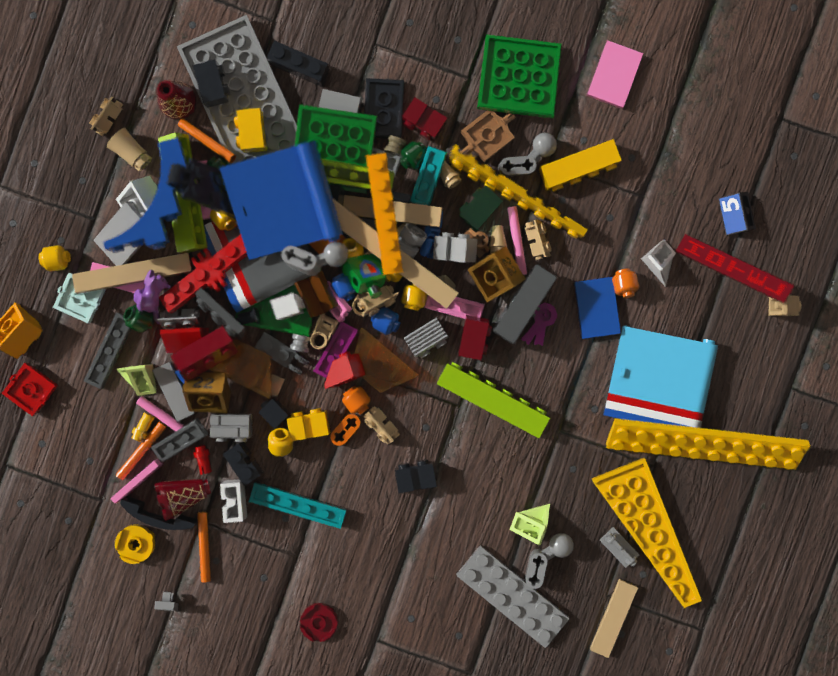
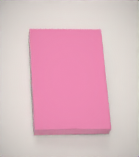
(614, 74)

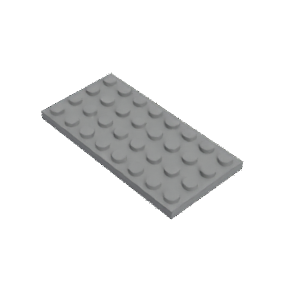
(249, 83)

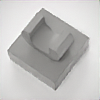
(167, 603)

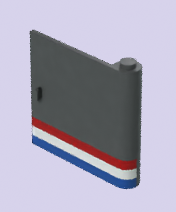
(255, 278)

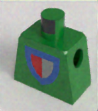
(365, 274)

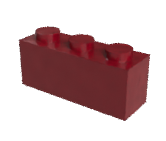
(204, 354)

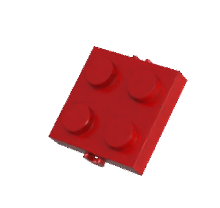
(29, 389)

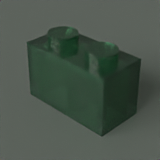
(480, 208)

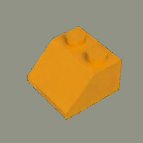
(18, 331)

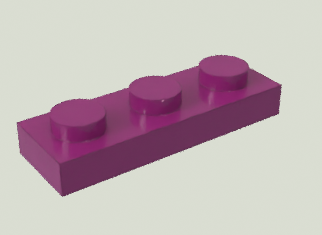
(338, 344)

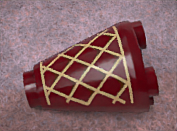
(176, 99)
(180, 495)

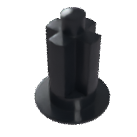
(249, 317)

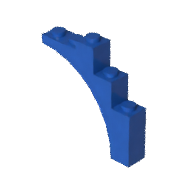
(165, 205)

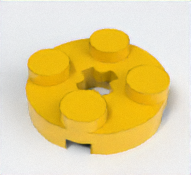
(125, 548)

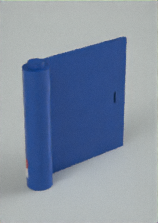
(282, 200)

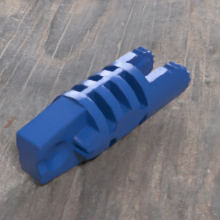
(427, 247)

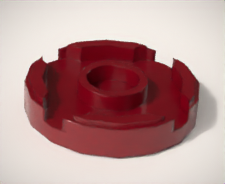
(318, 622)

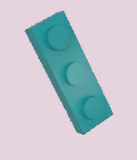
(428, 176)

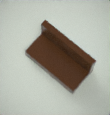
(316, 295)

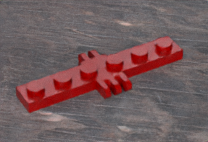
(208, 272)

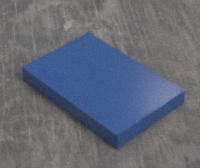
(597, 307)

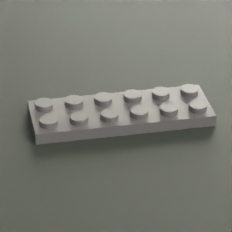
(512, 596)

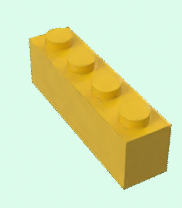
(579, 165)

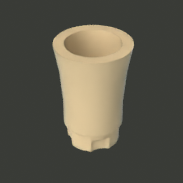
(127, 148)

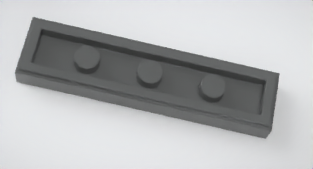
(108, 352)

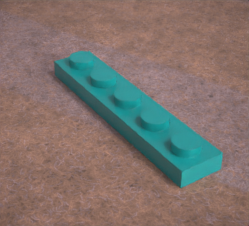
(297, 505)

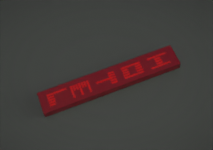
(735, 269)

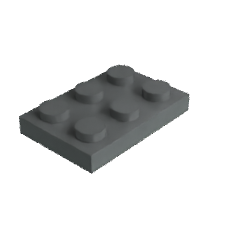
(219, 315)

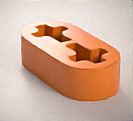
(342, 426)

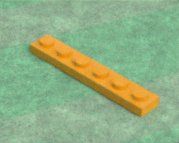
(384, 213)

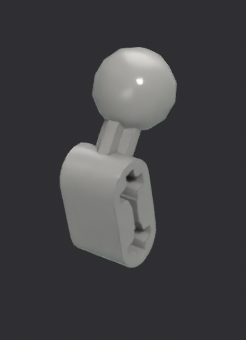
(543, 146)
(334, 255)
(559, 545)

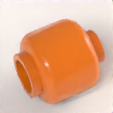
(625, 283)
(356, 400)

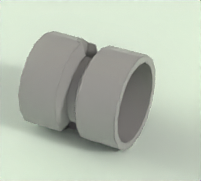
(411, 238)

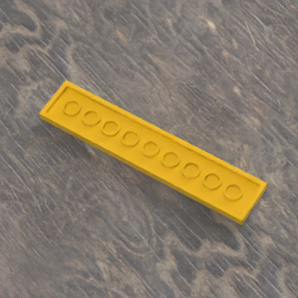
(706, 444)

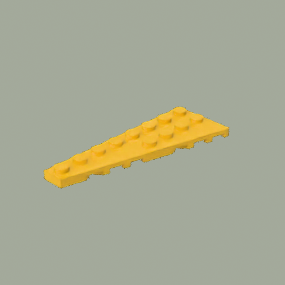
(510, 190)
(638, 505)

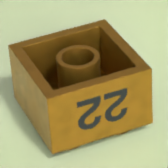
(496, 274)
(207, 393)

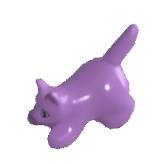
(148, 297)

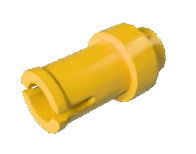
(140, 431)

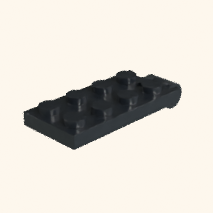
(209, 189)

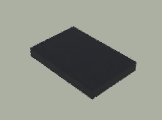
(385, 100)

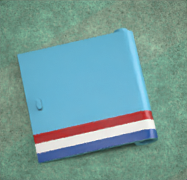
(660, 378)

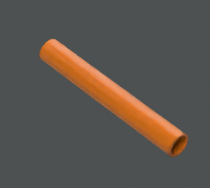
(206, 140)
(141, 450)
(204, 547)

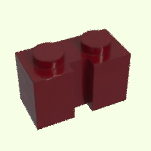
(424, 119)
(474, 337)

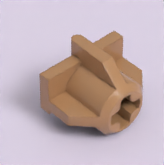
(482, 241)

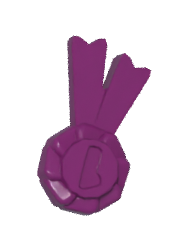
(544, 317)

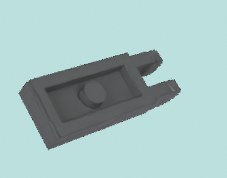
(280, 352)

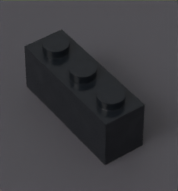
(298, 63)

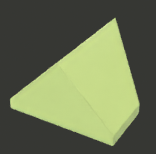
(140, 378)
(532, 523)

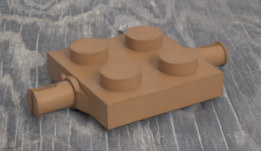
(487, 134)

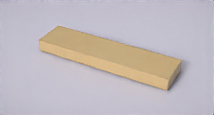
(613, 618)

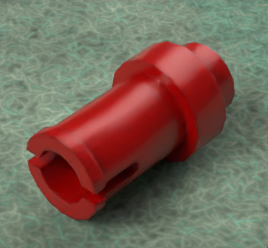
(201, 454)

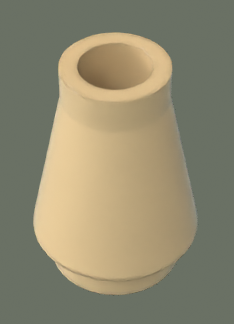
(449, 176)
(497, 239)

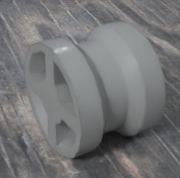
(300, 343)

